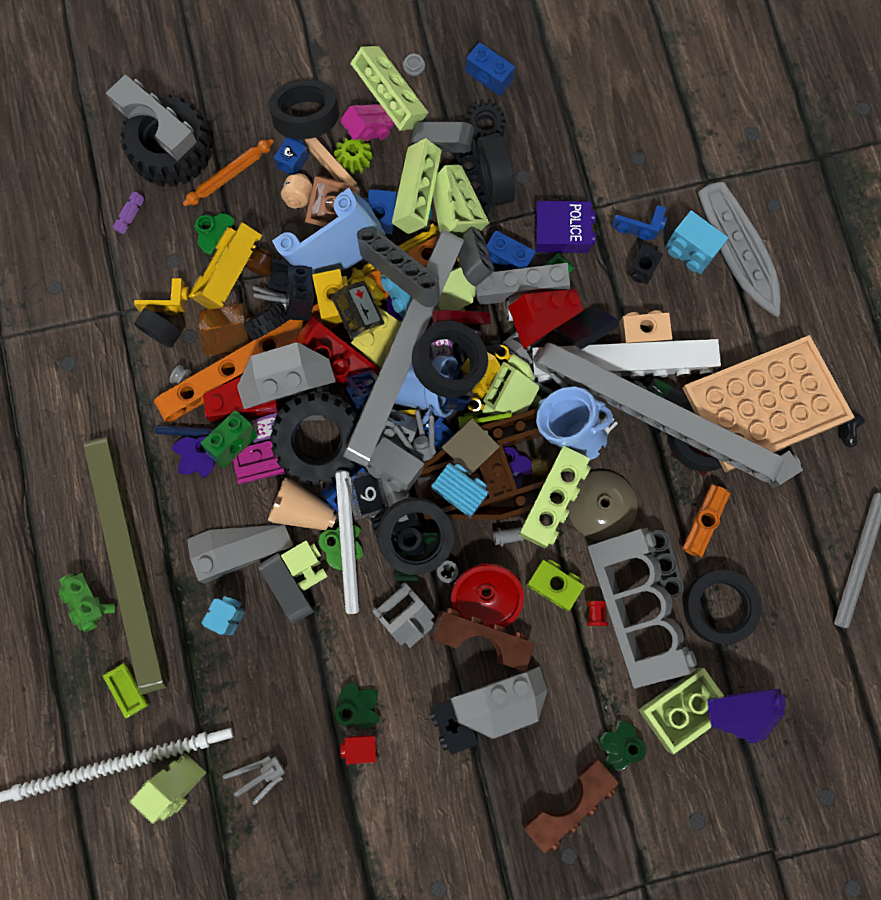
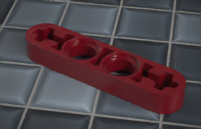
(468, 318)

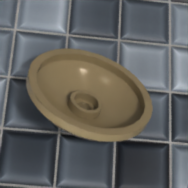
(599, 522)

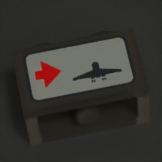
(357, 309)

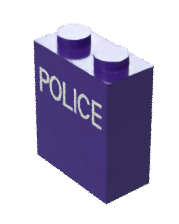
(564, 227)

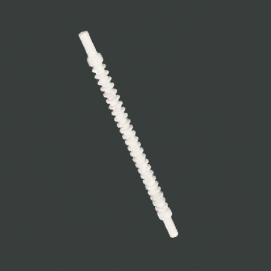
(203, 741)

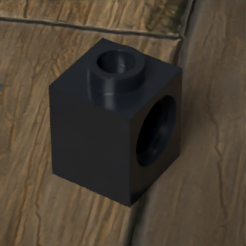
(649, 257)

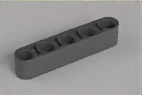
(399, 267)

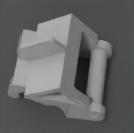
(411, 623)

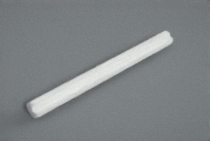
(347, 544)

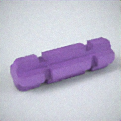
(128, 212)

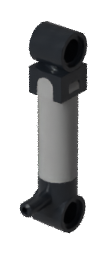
(406, 527)

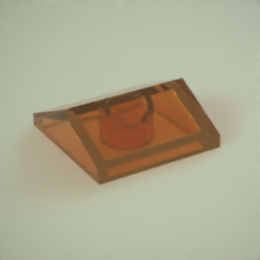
(223, 329)

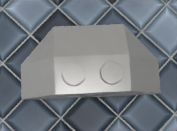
(283, 374)
(503, 704)

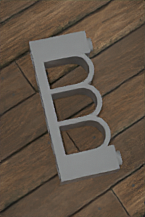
(654, 668)

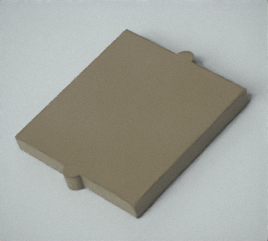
(470, 447)

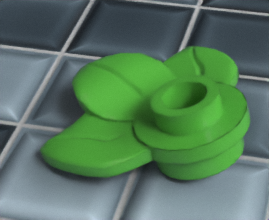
(333, 553)

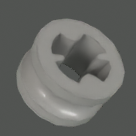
(179, 375)
(454, 574)

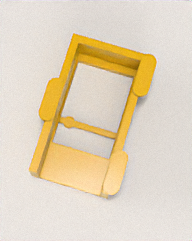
(225, 267)

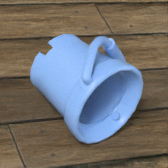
(415, 395)
(572, 420)

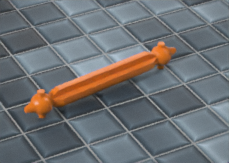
(228, 172)

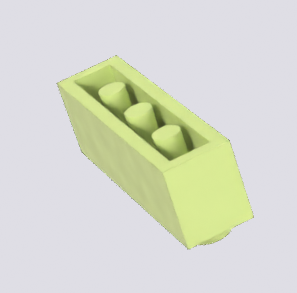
(417, 186)

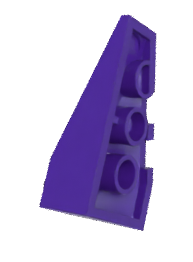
(748, 713)

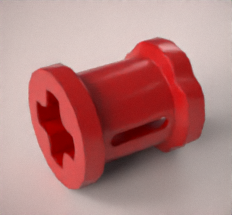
(597, 613)

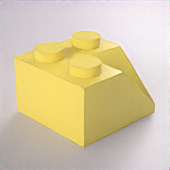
(377, 343)

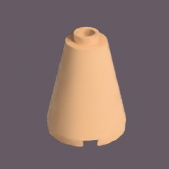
(300, 508)

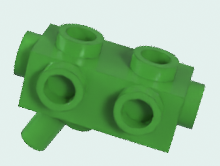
(83, 607)

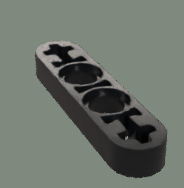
(475, 176)

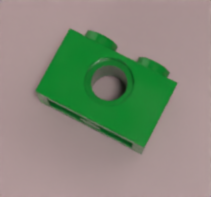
(229, 439)

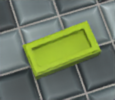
(125, 690)

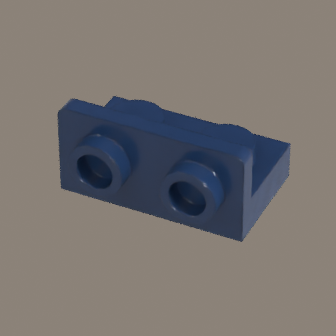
(359, 388)

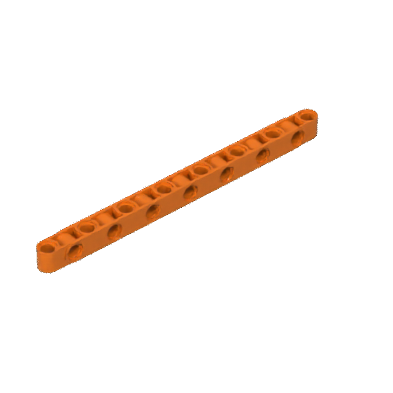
(172, 402)

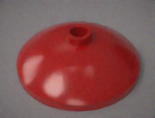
(497, 606)

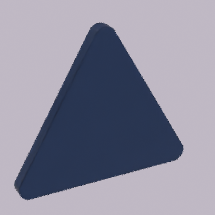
(457, 403)

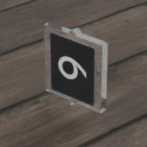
(366, 495)

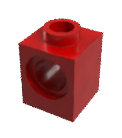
(359, 749)

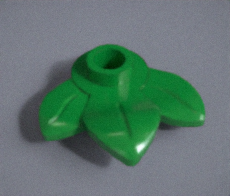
(209, 238)

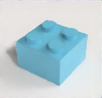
(695, 242)

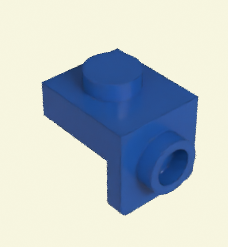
(442, 433)

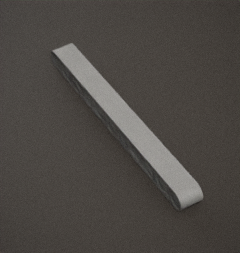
(399, 357)
(660, 413)

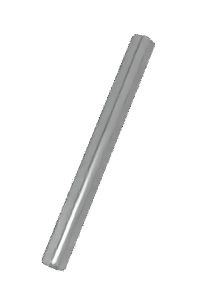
(860, 564)

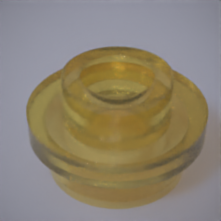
(539, 467)

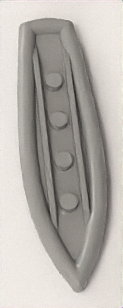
(744, 247)

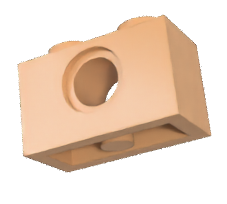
(655, 320)

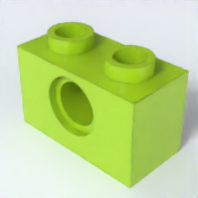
(566, 595)

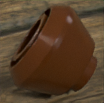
(260, 263)

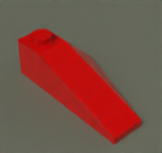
(343, 358)

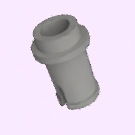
(507, 536)

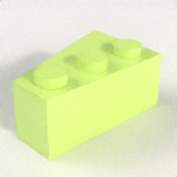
(456, 202)
(167, 790)

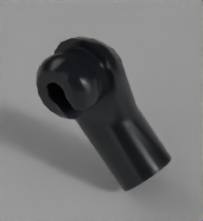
(849, 431)

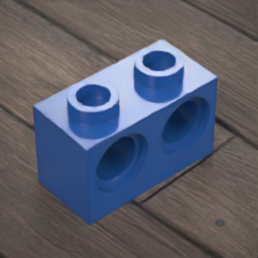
(508, 253)

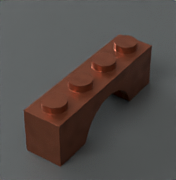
(510, 650)
(548, 828)

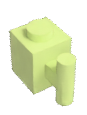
(301, 561)

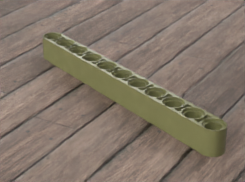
(125, 566)

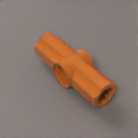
(711, 507)

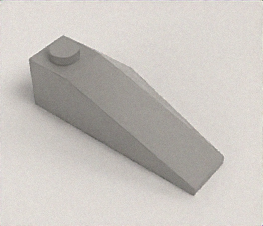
(228, 550)

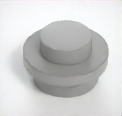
(413, 64)

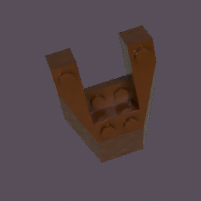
(503, 497)

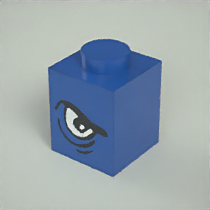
(291, 156)

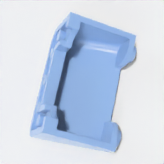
(334, 244)

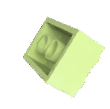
(681, 710)

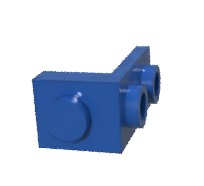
(642, 230)

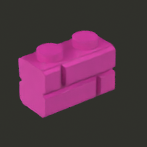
(367, 122)

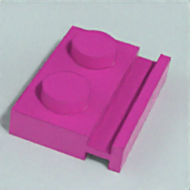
(256, 463)

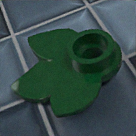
(360, 704)
(618, 745)

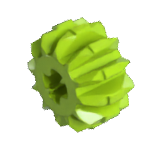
(351, 147)

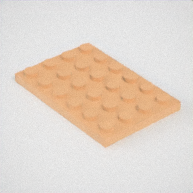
(772, 397)

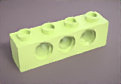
(389, 87)
(568, 461)

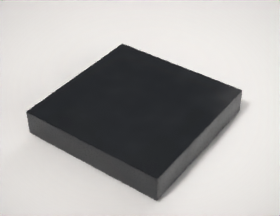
(588, 327)

